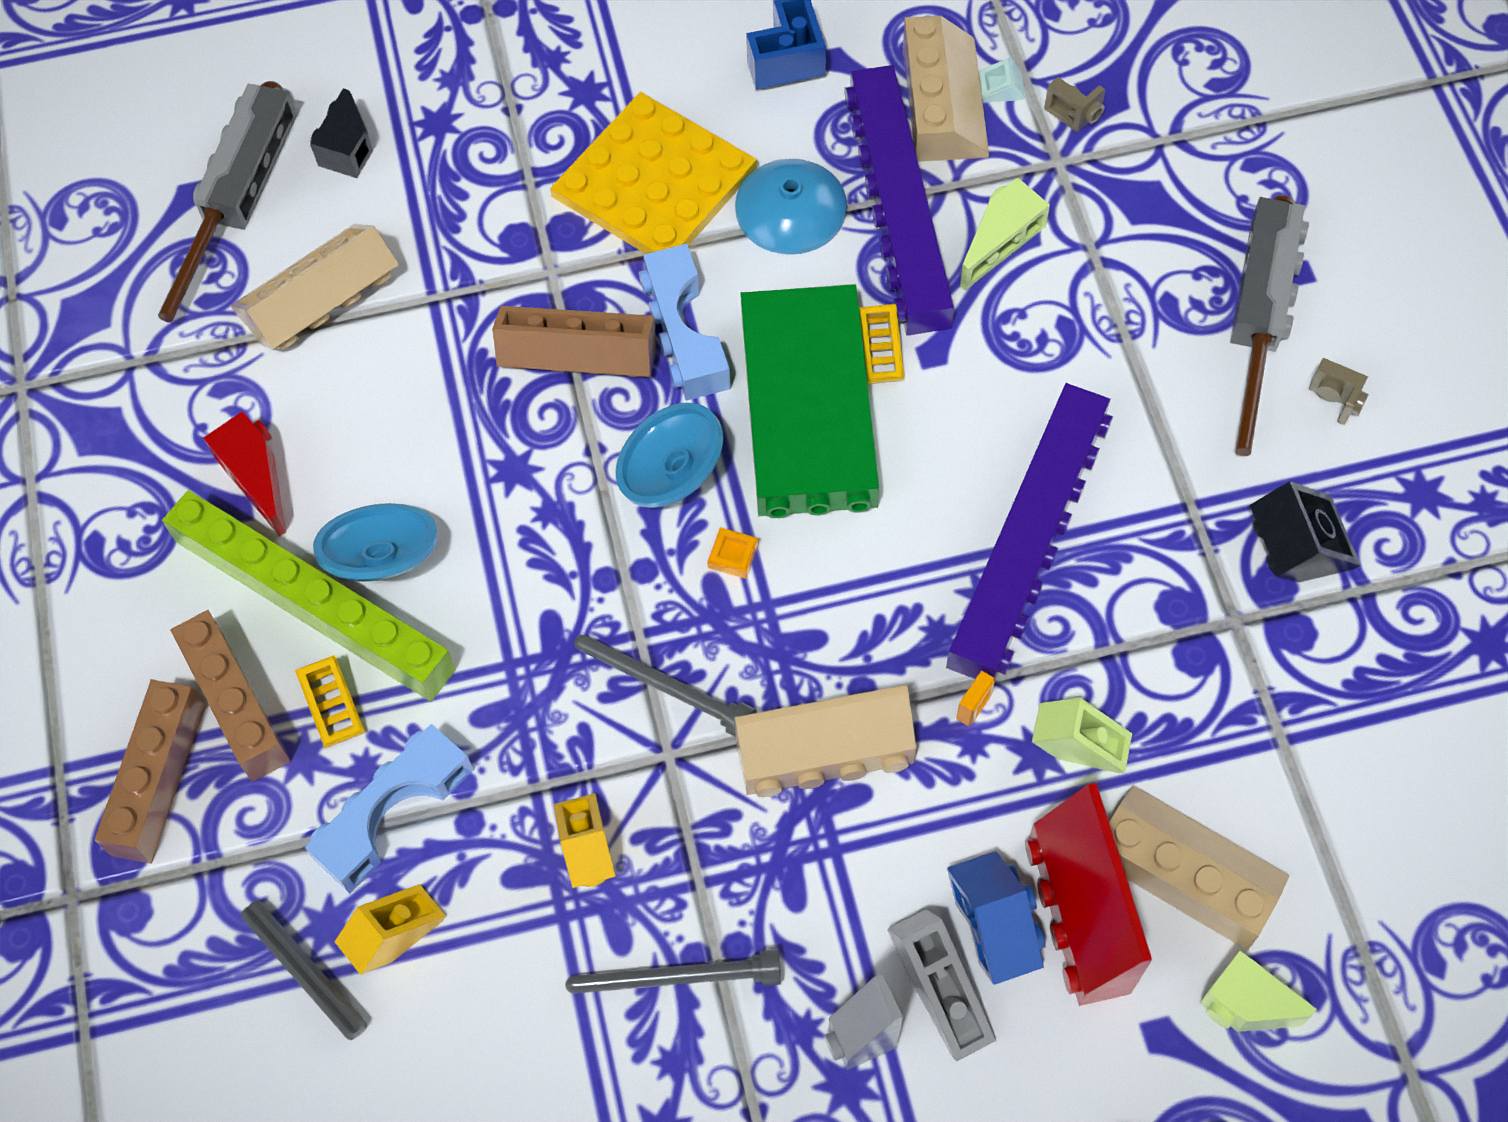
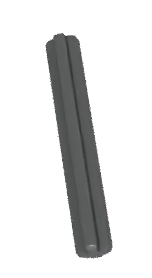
(304, 970)

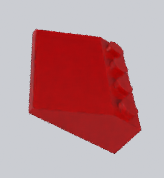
(1088, 899)

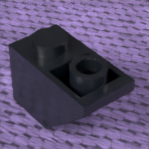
(342, 138)

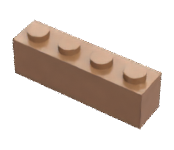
(575, 341)
(230, 696)
(150, 772)

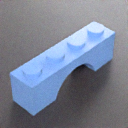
(697, 358)
(426, 767)

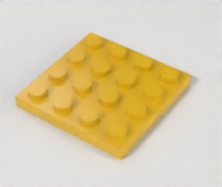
(653, 177)

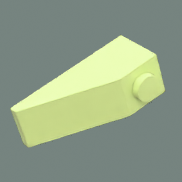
(1008, 223)

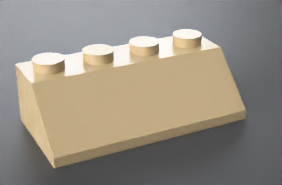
(943, 90)
(316, 286)
(826, 741)
(1195, 868)

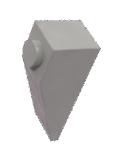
(942, 983)
(865, 1025)

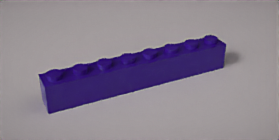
(900, 201)
(1028, 534)

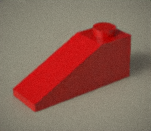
(246, 457)

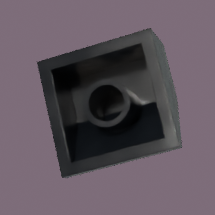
(1303, 533)

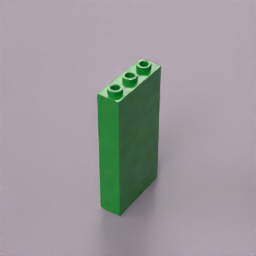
(808, 401)

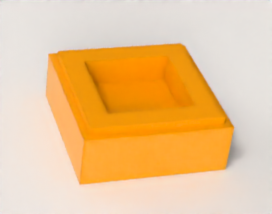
(733, 553)
(975, 698)

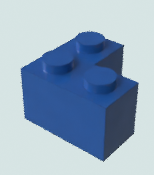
(790, 49)
(998, 916)

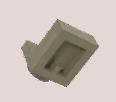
(1072, 106)
(1340, 385)

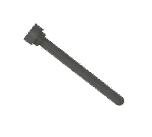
(664, 683)
(761, 968)

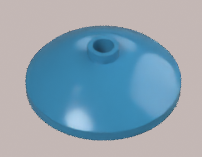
(790, 220)
(669, 455)
(375, 542)

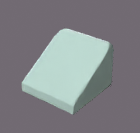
(1002, 82)

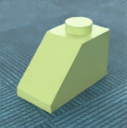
(1081, 735)
(1254, 999)

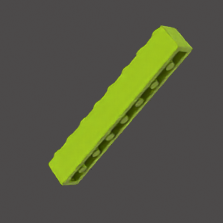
(310, 595)

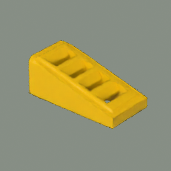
(877, 315)
(318, 671)

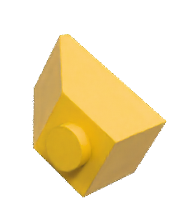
(583, 841)
(388, 928)

